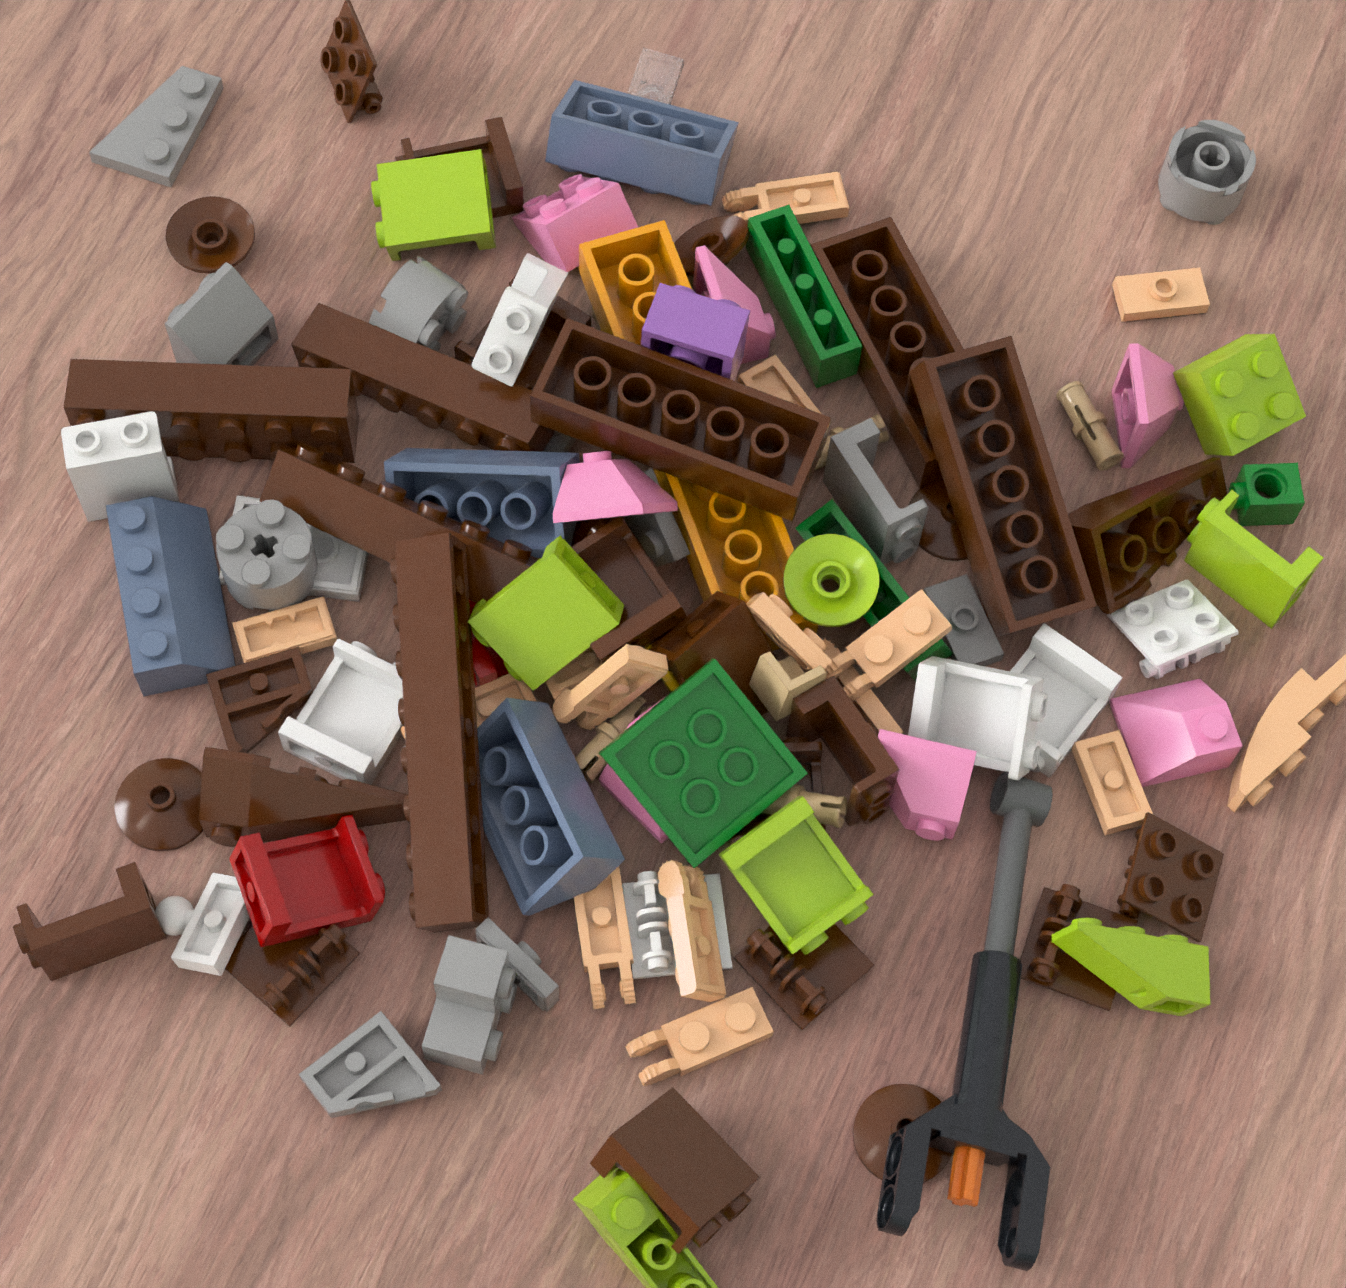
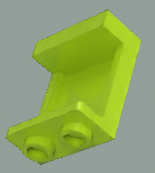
(434, 202)
(1245, 565)
(546, 615)
(797, 877)

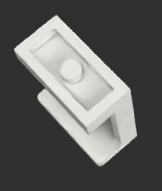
(519, 320)
(117, 462)
(1076, 692)
(980, 712)
(349, 716)

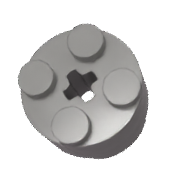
(1206, 171)
(421, 304)
(267, 556)

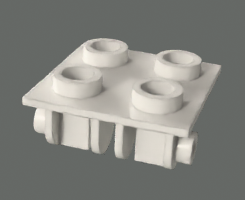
(1173, 628)
(649, 925)

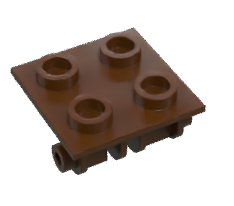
(351, 65)
(1170, 877)
(1050, 965)
(293, 972)
(801, 982)

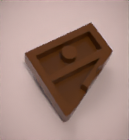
(258, 697)

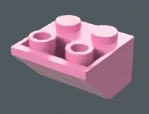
(574, 215)

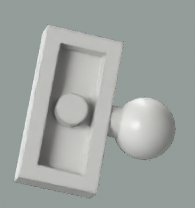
(209, 929)

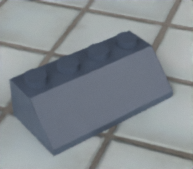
(640, 142)
(496, 488)
(169, 593)
(540, 808)

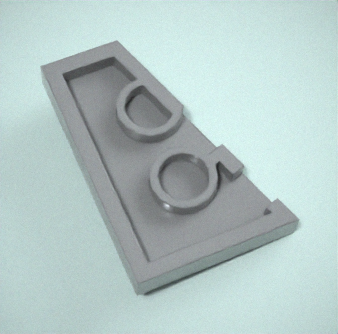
(162, 128)

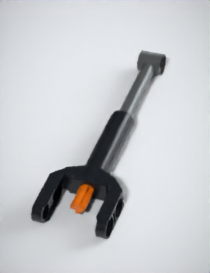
(973, 1118)

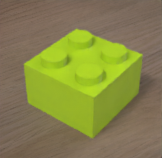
(1239, 394)

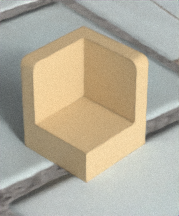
(782, 681)

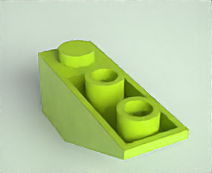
(1146, 969)
(639, 1233)

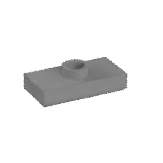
(971, 633)
(525, 961)

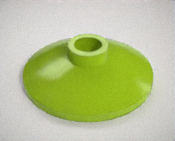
(836, 559)

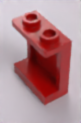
(307, 882)

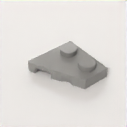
(658, 534)
(369, 1071)

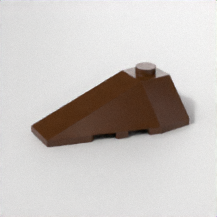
(1140, 528)
(248, 798)

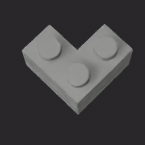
(471, 994)

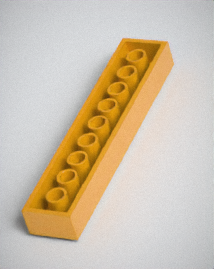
(729, 542)

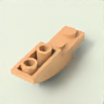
(1283, 733)

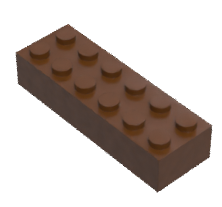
(897, 329)
(222, 407)
(679, 419)
(1002, 486)

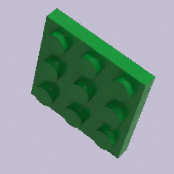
(703, 763)

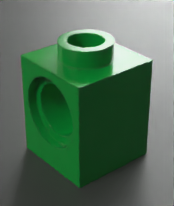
(1278, 481)

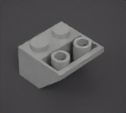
(221, 322)

